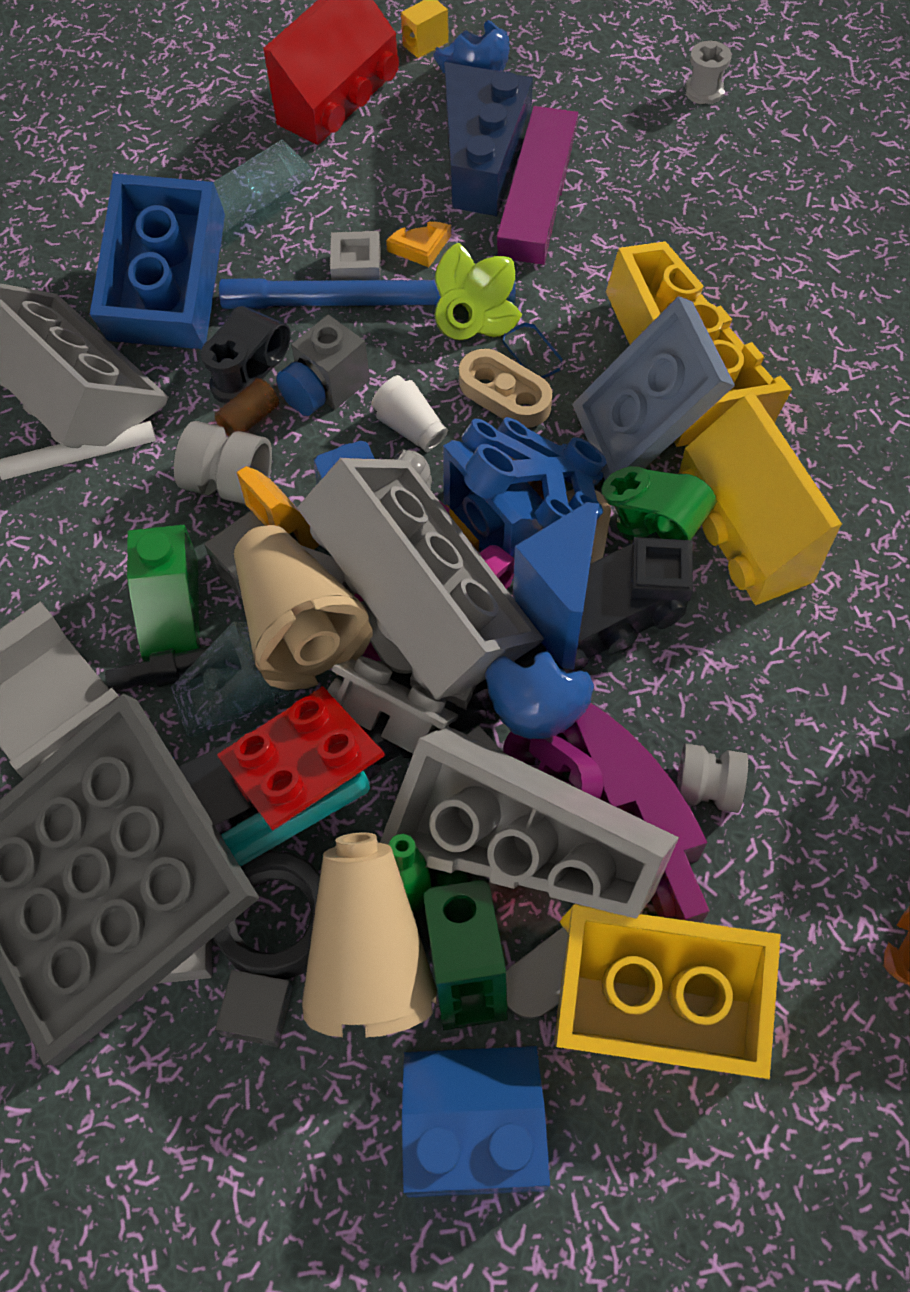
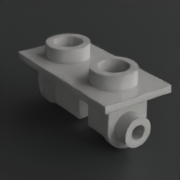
(370, 691)

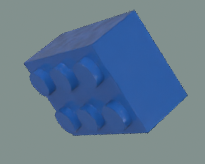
(158, 261)

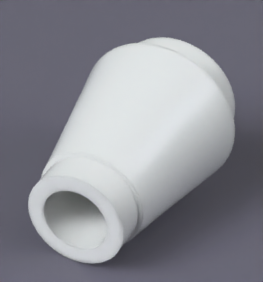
(407, 412)

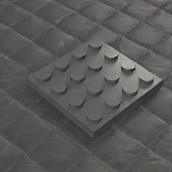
(106, 879)

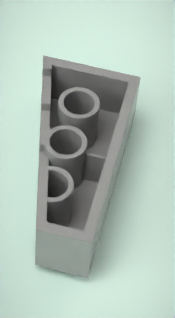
(524, 827)

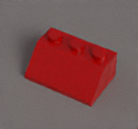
(329, 65)

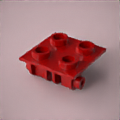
(299, 757)

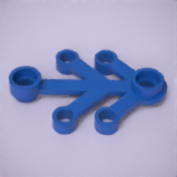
(537, 459)

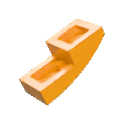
(273, 506)

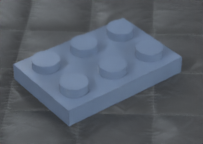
(653, 389)

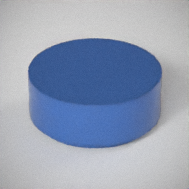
(301, 388)

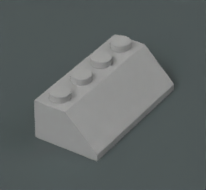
(69, 371)
(416, 573)

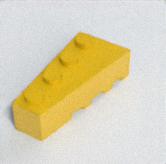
(646, 283)

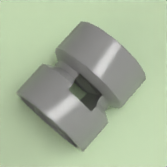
(210, 460)

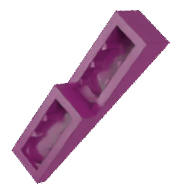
(537, 185)

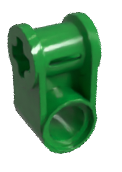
(658, 503)

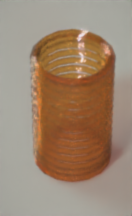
(236, 414)

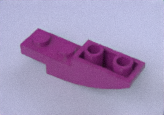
(643, 789)

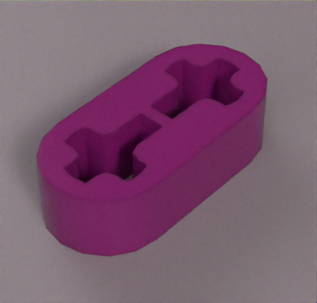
(557, 757)

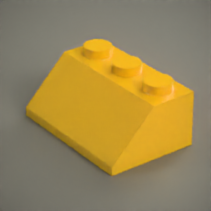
(767, 505)
(669, 991)

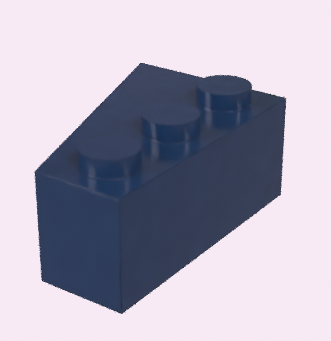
(485, 133)

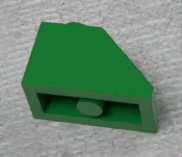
(163, 589)

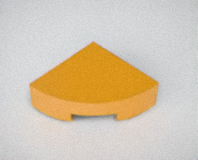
(421, 243)

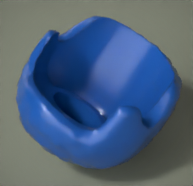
(483, 52)
(539, 698)

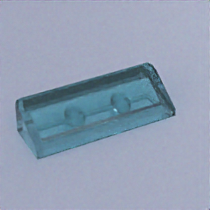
(260, 183)

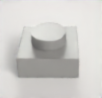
(355, 255)

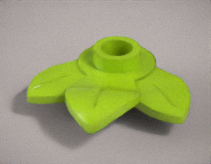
(480, 290)

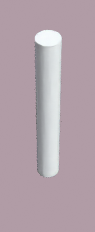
(60, 454)

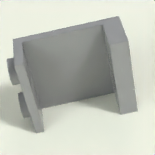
(43, 689)

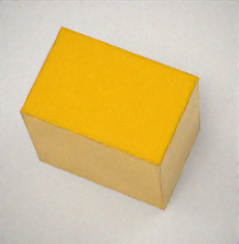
(424, 27)

